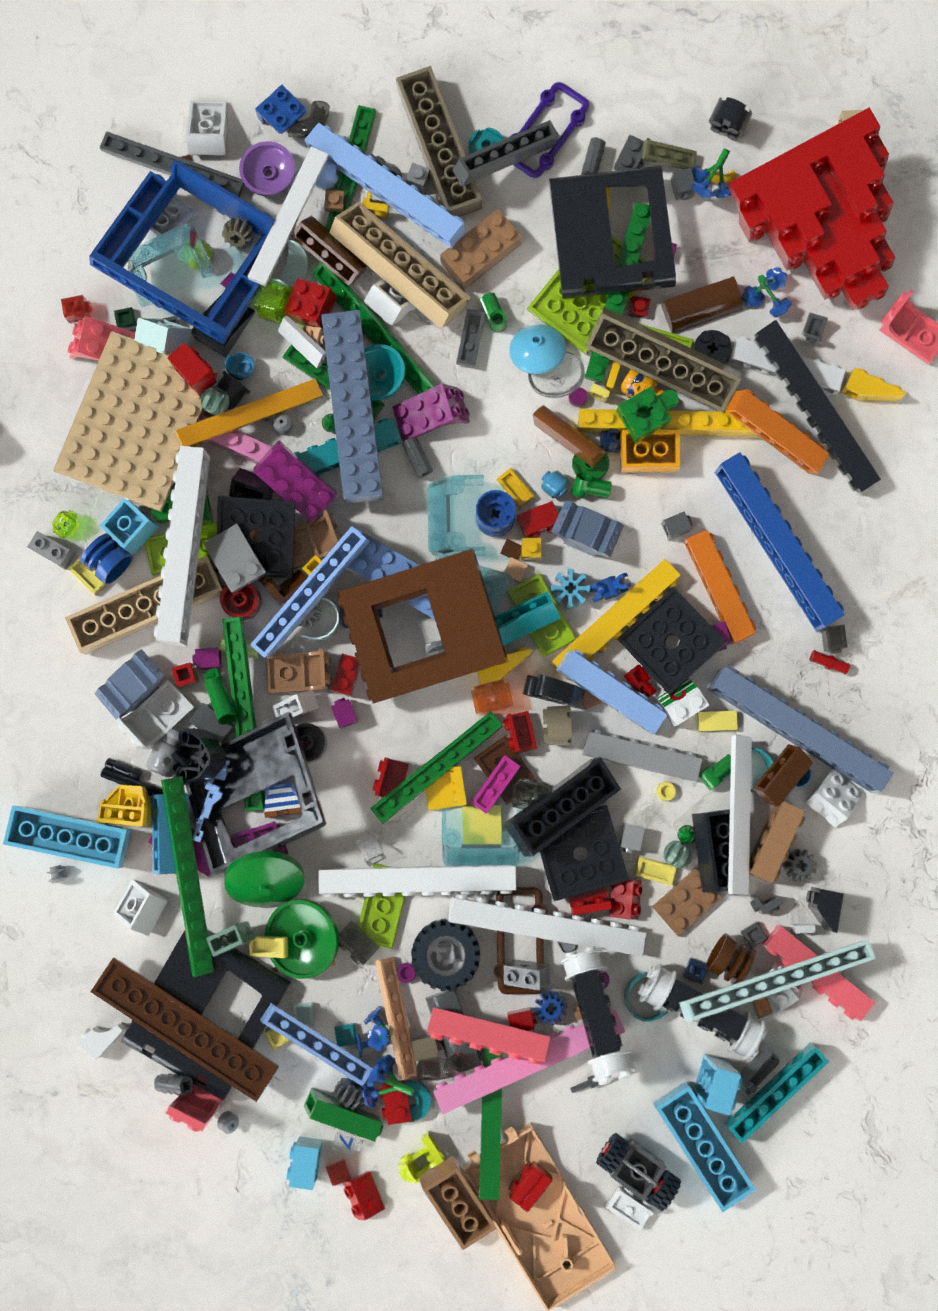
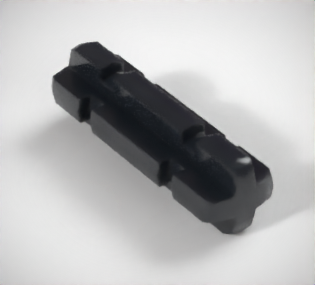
(123, 768)

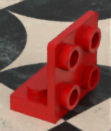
(391, 775)
(590, 902)

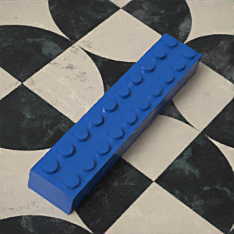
(779, 542)

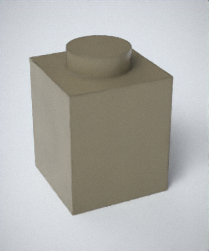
(425, 1047)

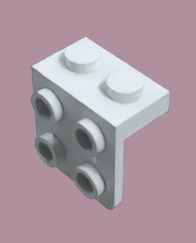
(834, 798)

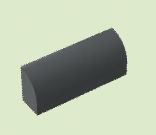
(449, 1001)

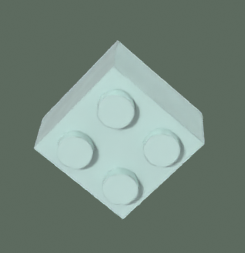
(161, 334)

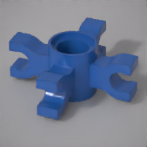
(610, 587)

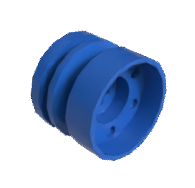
(495, 503)
(106, 559)

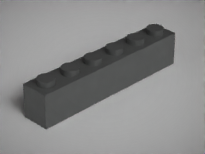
(505, 153)

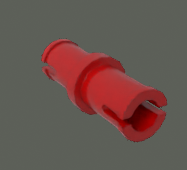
(829, 662)

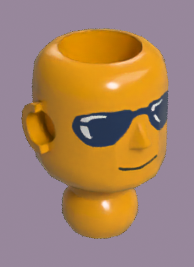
(636, 383)

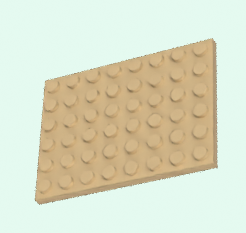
(128, 424)

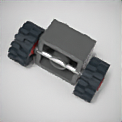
(639, 1171)

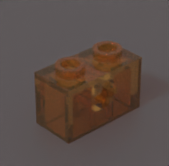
(484, 705)

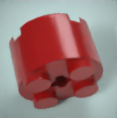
(247, 609)

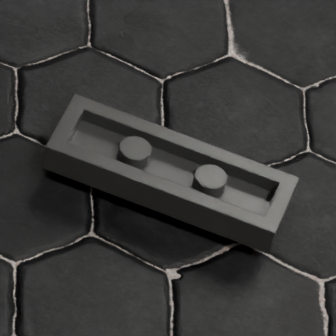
(470, 338)

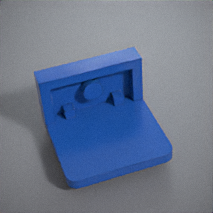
(280, 110)

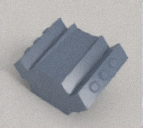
(587, 530)
(130, 685)

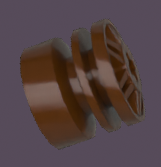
(734, 961)

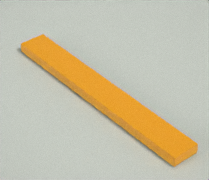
(249, 413)

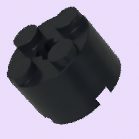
(730, 118)
(714, 341)
(318, 741)

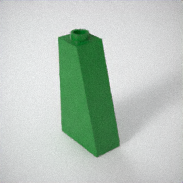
(329, 1111)

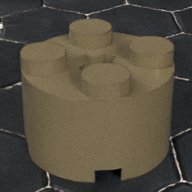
(558, 725)

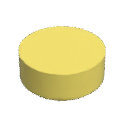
(666, 791)

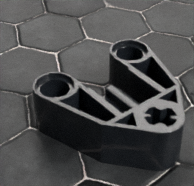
(554, 690)
(210, 757)

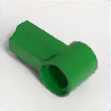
(493, 311)
(586, 485)
(714, 774)

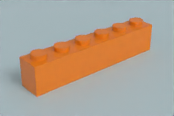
(777, 431)
(719, 586)

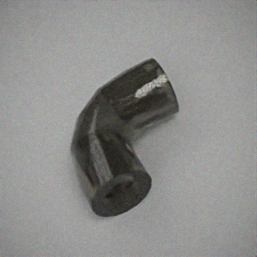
(303, 127)
(442, 1069)

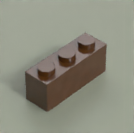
(783, 775)

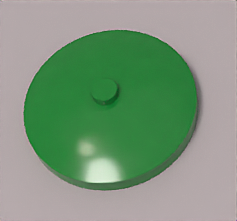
(264, 879)
(311, 938)

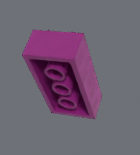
(295, 481)

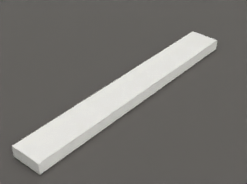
(288, 216)
(740, 815)

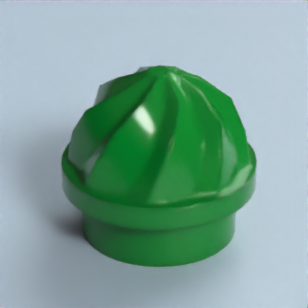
(328, 423)
(686, 834)

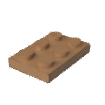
(685, 903)

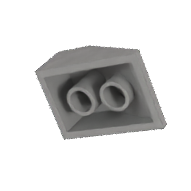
(234, 558)

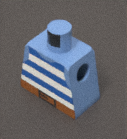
(282, 800)

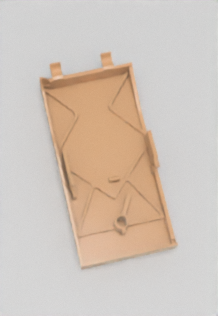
(553, 1239)

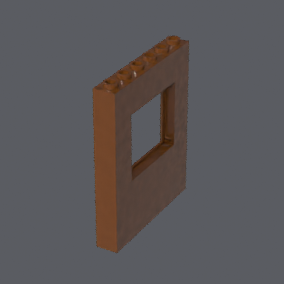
(460, 612)

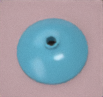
(539, 356)

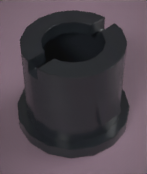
(233, 388)

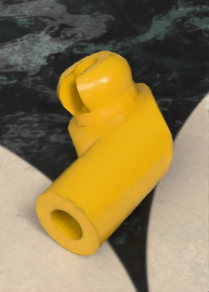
(728, 177)

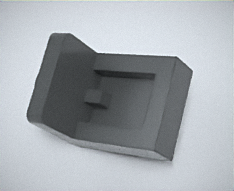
(814, 327)
(770, 905)

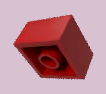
(309, 302)
(192, 368)

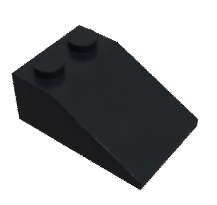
(223, 349)

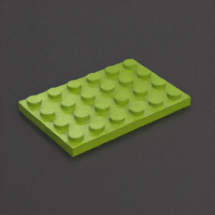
(573, 316)

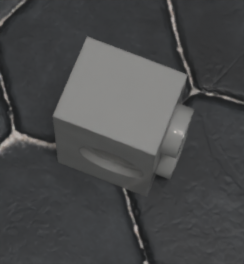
(51, 550)

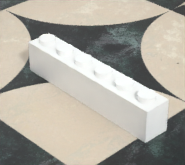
(750, 357)

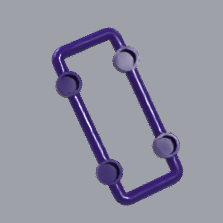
(576, 120)

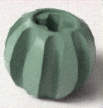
(214, 400)
(678, 854)

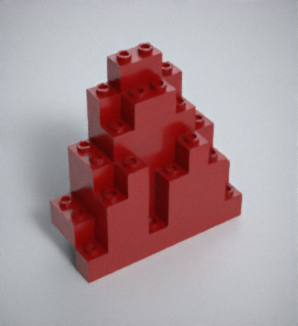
(826, 209)

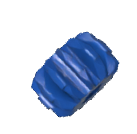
(545, 1003)

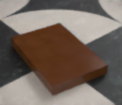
(492, 756)

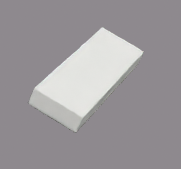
(302, 341)

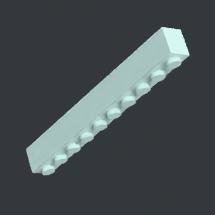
(776, 981)

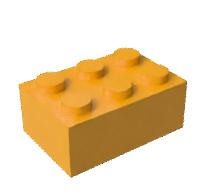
(653, 454)

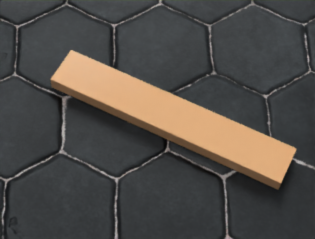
(396, 1018)

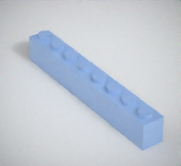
(310, 593)

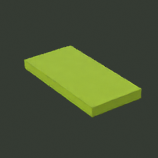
(156, 544)
(552, 636)
(381, 917)

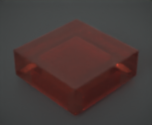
(338, 1172)

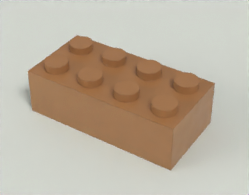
(481, 249)
(774, 842)
(457, 1202)

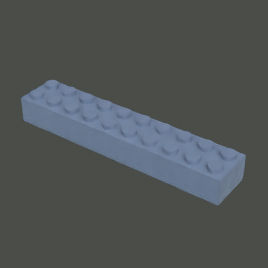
(352, 407)
(800, 730)

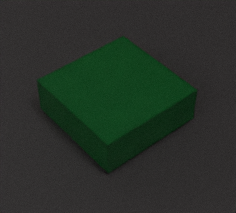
(125, 317)

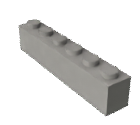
(641, 756)

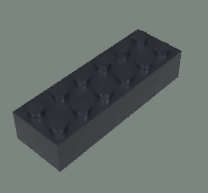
(562, 807)

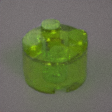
(272, 302)

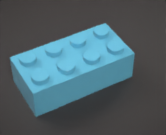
(717, 1085)

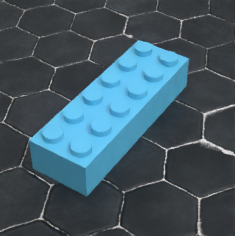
(67, 836)
(704, 1146)

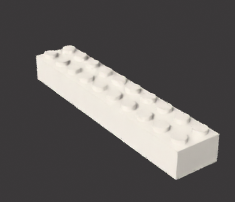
(183, 546)

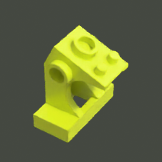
(408, 1168)

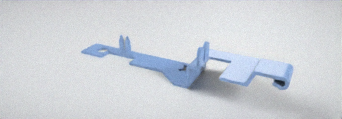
(213, 789)

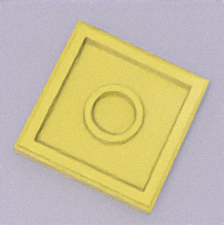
(481, 827)

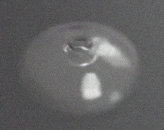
(561, 380)

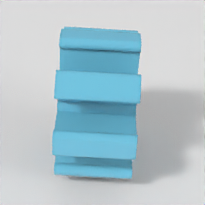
(575, 593)

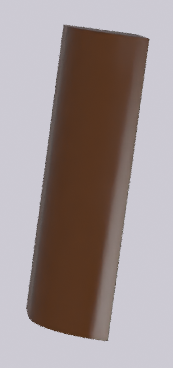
(328, 250)
(702, 305)

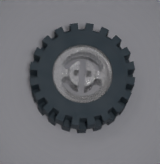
(463, 968)

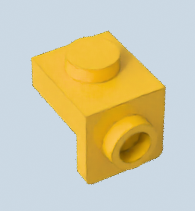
(379, 210)

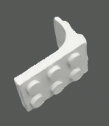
(155, 716)

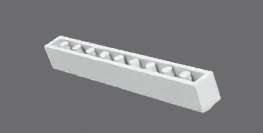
(417, 879)
(546, 926)

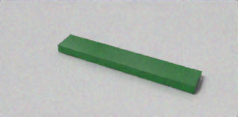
(321, 374)

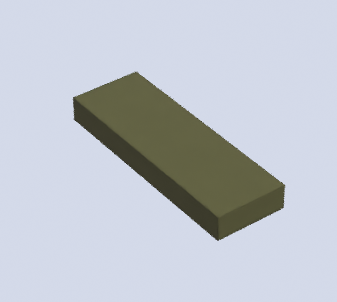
(668, 155)

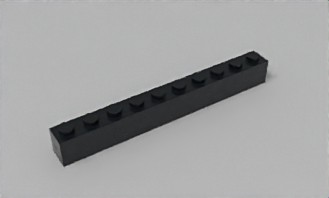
(816, 406)

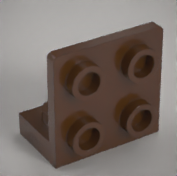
(284, 591)

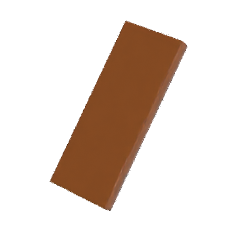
(568, 436)

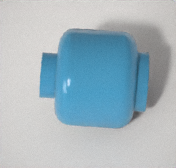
(555, 484)

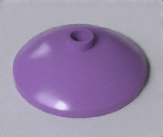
(263, 159)

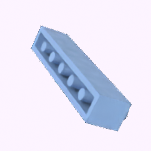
(610, 691)
(316, 1044)

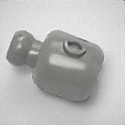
(160, 759)

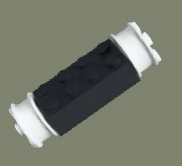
(599, 1025)
(739, 1030)

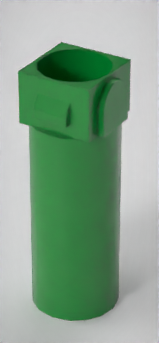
(219, 696)

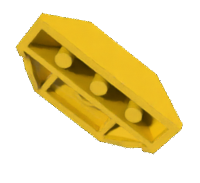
(126, 807)

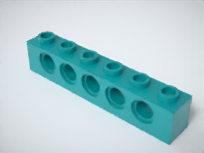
(776, 1092)

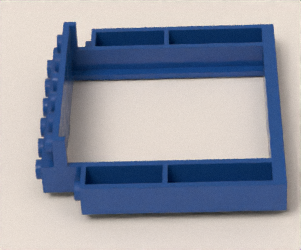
(139, 217)

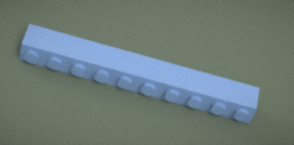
(386, 186)

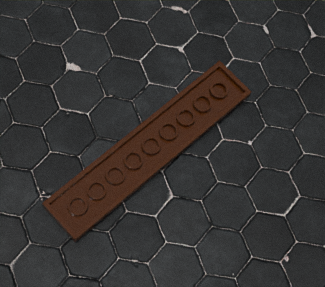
(185, 1029)

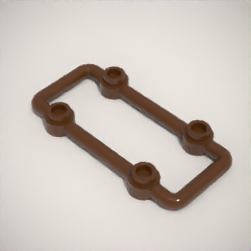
(499, 967)

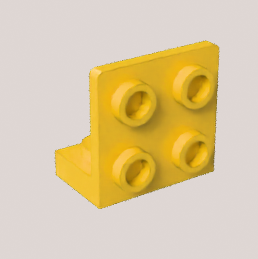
(447, 791)

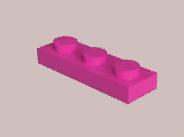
(495, 784)

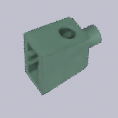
(236, 935)

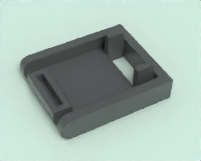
(758, 1070)

